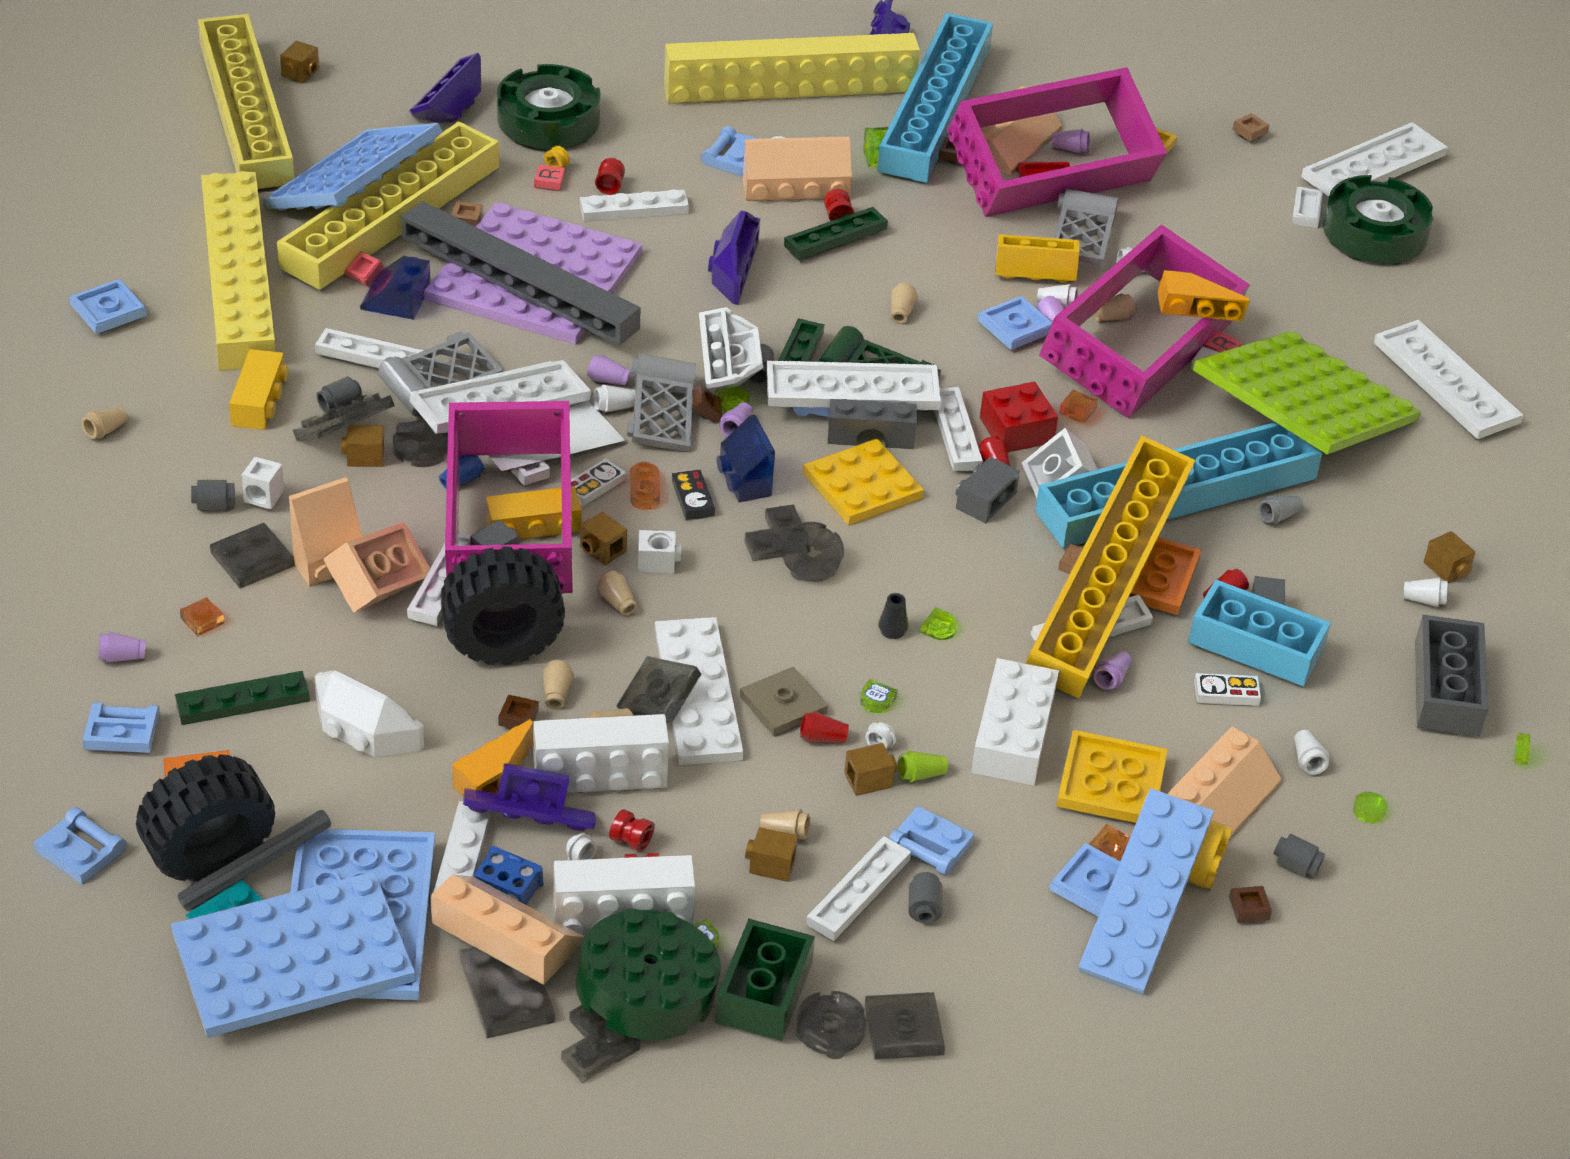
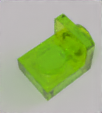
(871, 144)

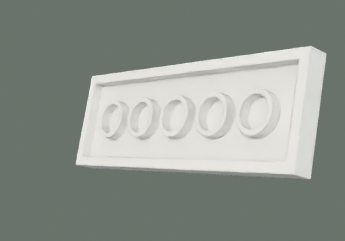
(1380, 157)
(1448, 379)
(818, 382)
(537, 383)
(707, 721)

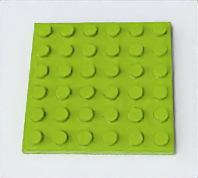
(1307, 391)

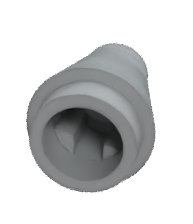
(1278, 508)

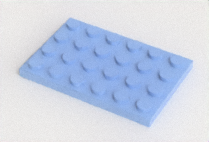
(352, 167)
(403, 870)
(291, 953)

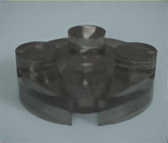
(408, 446)
(813, 568)
(826, 1039)

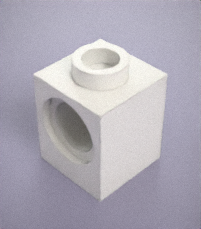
(262, 482)
(658, 552)

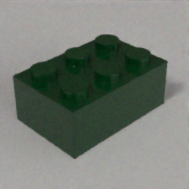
(764, 979)

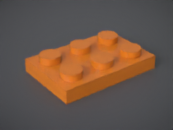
(1167, 575)

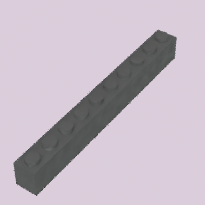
(521, 273)

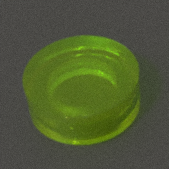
(1522, 749)
(1369, 807)

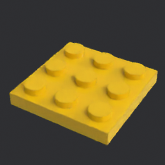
(863, 481)
(1109, 775)

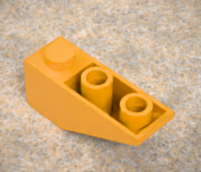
(1196, 297)
(484, 767)

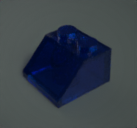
(399, 288)
(748, 461)

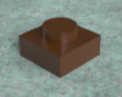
(948, 151)
(706, 403)
(517, 711)
(1250, 904)

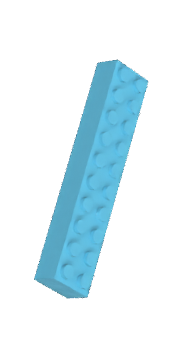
(929, 105)
(1223, 473)

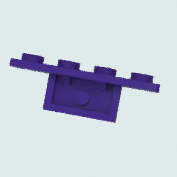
(887, 21)
(531, 795)

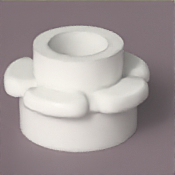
(881, 733)
(580, 847)

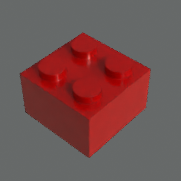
(1019, 416)

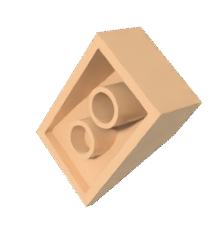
(320, 524)
(377, 566)

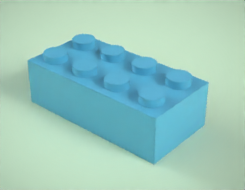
(1259, 632)

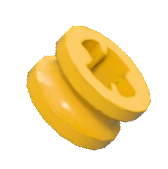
(557, 157)

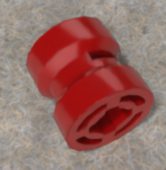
(610, 176)
(838, 204)
(631, 830)

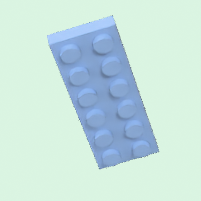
(1146, 891)

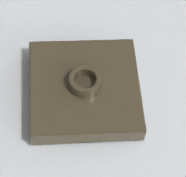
(782, 700)

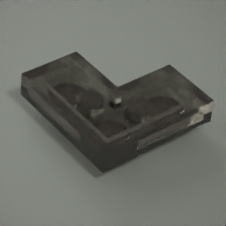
(770, 542)
(598, 1049)

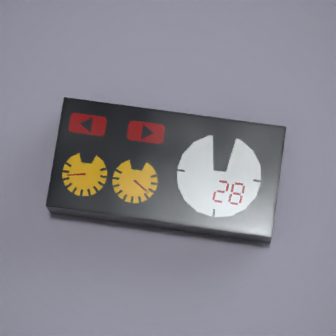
(693, 494)

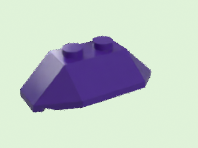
(452, 92)
(734, 255)

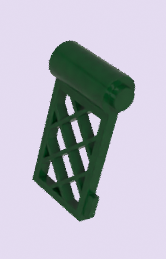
(851, 346)

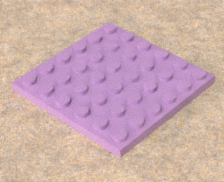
(576, 249)

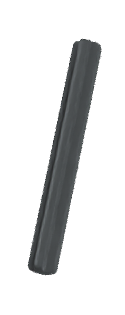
(254, 860)

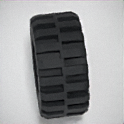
(497, 578)
(204, 816)

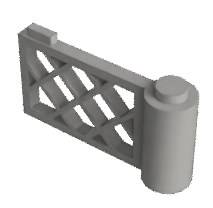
(1088, 209)
(665, 377)
(405, 378)

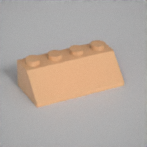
(1019, 139)
(796, 168)
(1230, 779)
(503, 927)

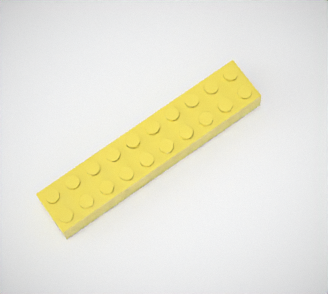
(790, 67)
(245, 99)
(370, 220)
(237, 267)

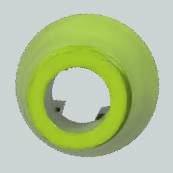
(920, 766)

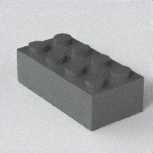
(1451, 675)

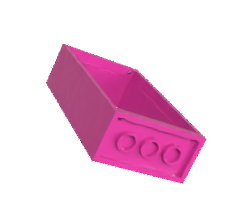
(1125, 107)
(1100, 367)
(509, 430)

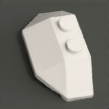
(729, 349)
(365, 717)

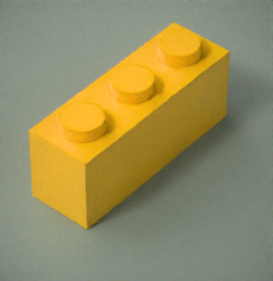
(1037, 258)
(258, 389)
(533, 512)

